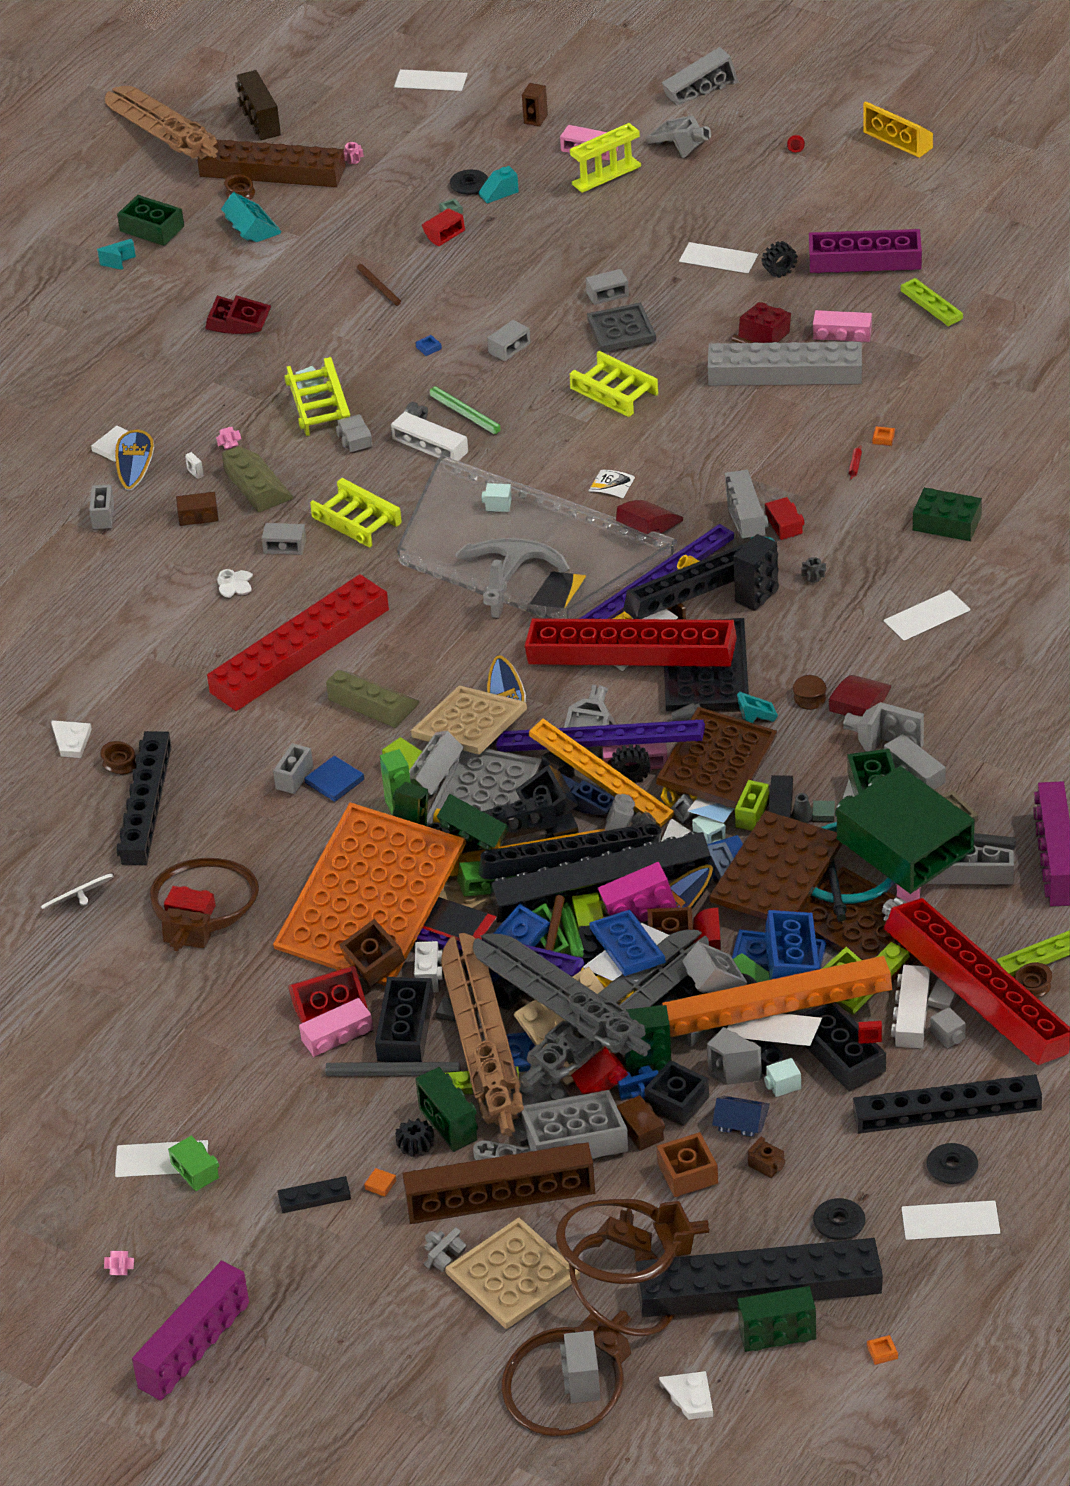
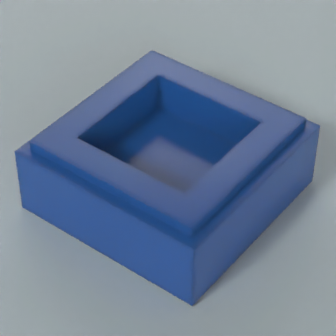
(428, 345)

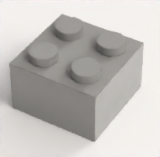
(712, 969)
(580, 1367)

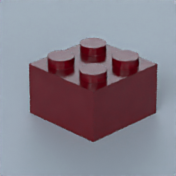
(764, 324)

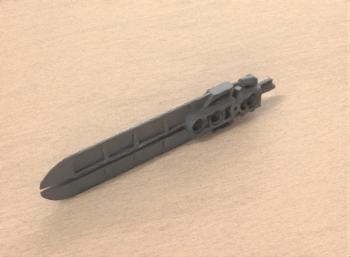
(562, 994)
(570, 1046)

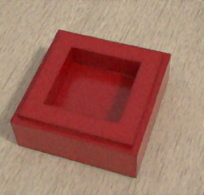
(870, 1032)

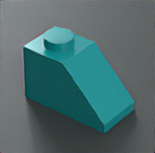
(500, 185)

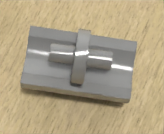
(437, 1256)

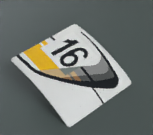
(612, 483)

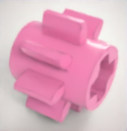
(353, 153)
(228, 438)
(118, 1263)

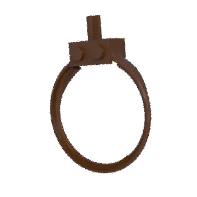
(195, 928)
(670, 1225)
(626, 1234)
(605, 1339)

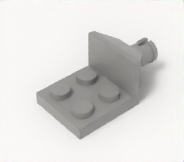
(684, 133)
(590, 713)
(886, 724)

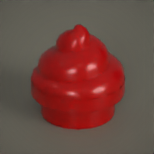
(795, 143)

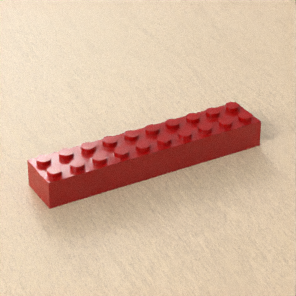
(297, 642)
(630, 642)
(979, 981)

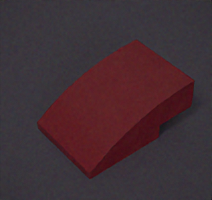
(237, 315)
(646, 516)
(857, 695)

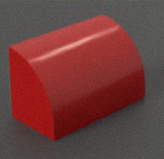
(444, 226)
(708, 923)

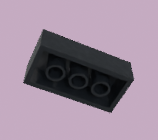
(404, 1019)
(839, 1048)

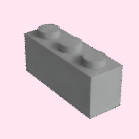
(435, 761)
(916, 761)

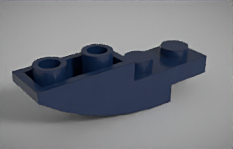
(589, 798)

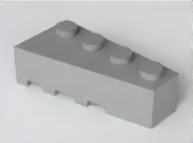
(701, 77)
(744, 504)
(981, 866)

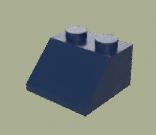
(740, 1115)

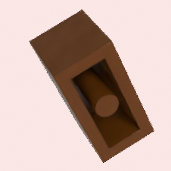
(534, 104)
(197, 508)
(642, 1124)

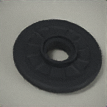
(460, 183)
(948, 1174)
(831, 1229)

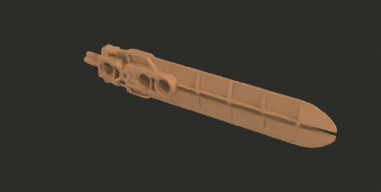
(162, 122)
(491, 1060)

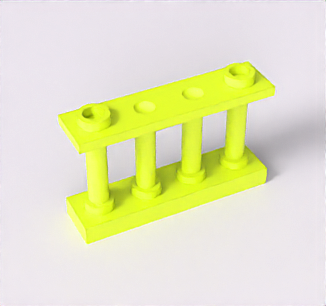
(599, 145)
(332, 385)
(612, 396)
(358, 498)

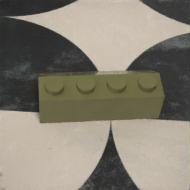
(254, 479)
(369, 698)

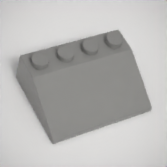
(577, 1120)

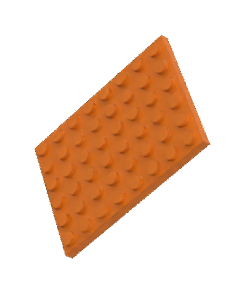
(367, 872)

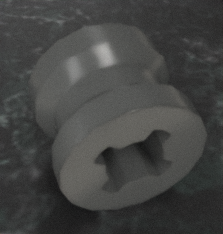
(419, 411)

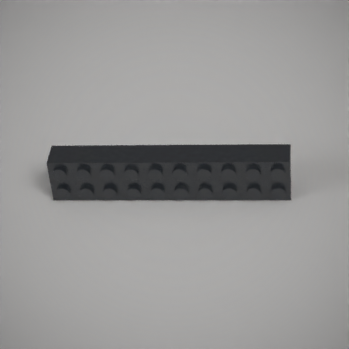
(569, 879)
(719, 1279)

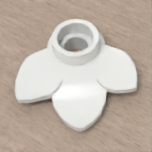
(234, 582)

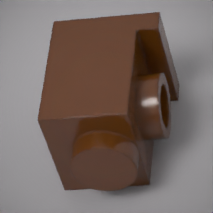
(765, 1158)

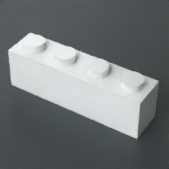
(429, 437)
(912, 1006)

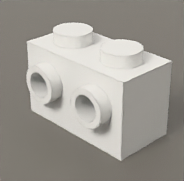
(427, 962)

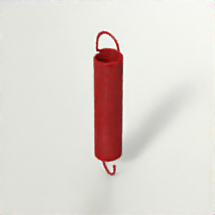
(853, 470)

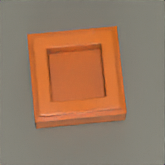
(883, 436)
(380, 1182)
(882, 1349)

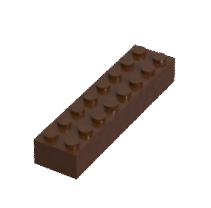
(275, 163)
(499, 1183)

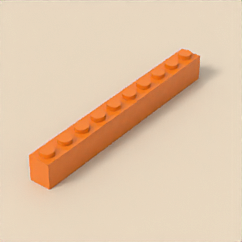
(778, 996)

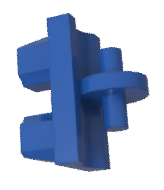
(634, 1086)

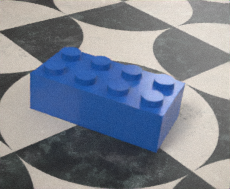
(790, 943)

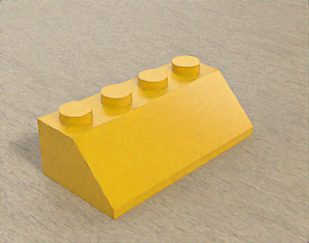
(896, 130)

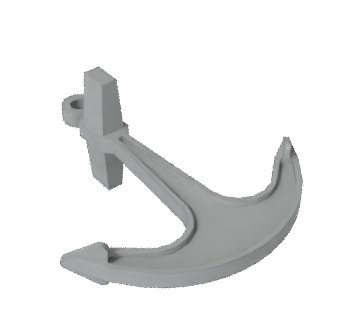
(515, 553)

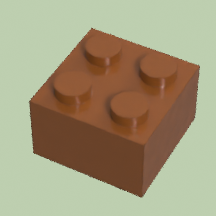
(687, 1164)

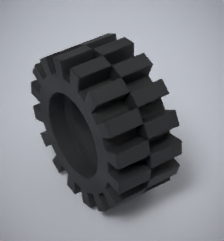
(774, 253)
(629, 755)

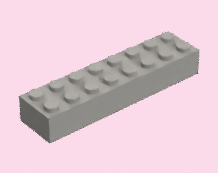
(785, 363)

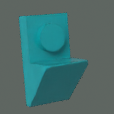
(115, 253)
(754, 707)

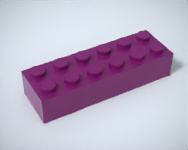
(865, 250)
(1054, 840)
(190, 1330)

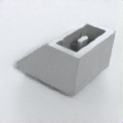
(733, 1058)

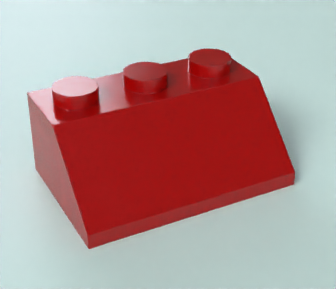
(325, 992)

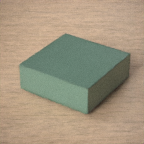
(452, 204)
(823, 810)

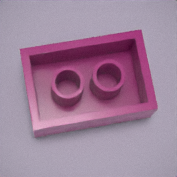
(638, 892)

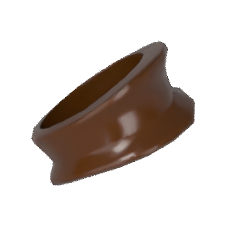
(239, 184)
(809, 692)
(118, 757)
(1035, 978)

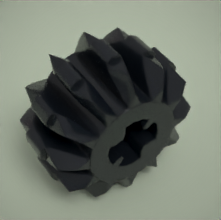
(414, 1137)

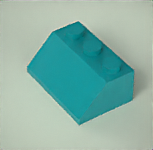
(249, 218)

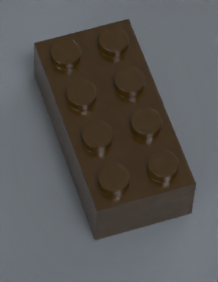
(258, 105)

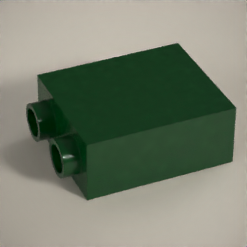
(904, 829)

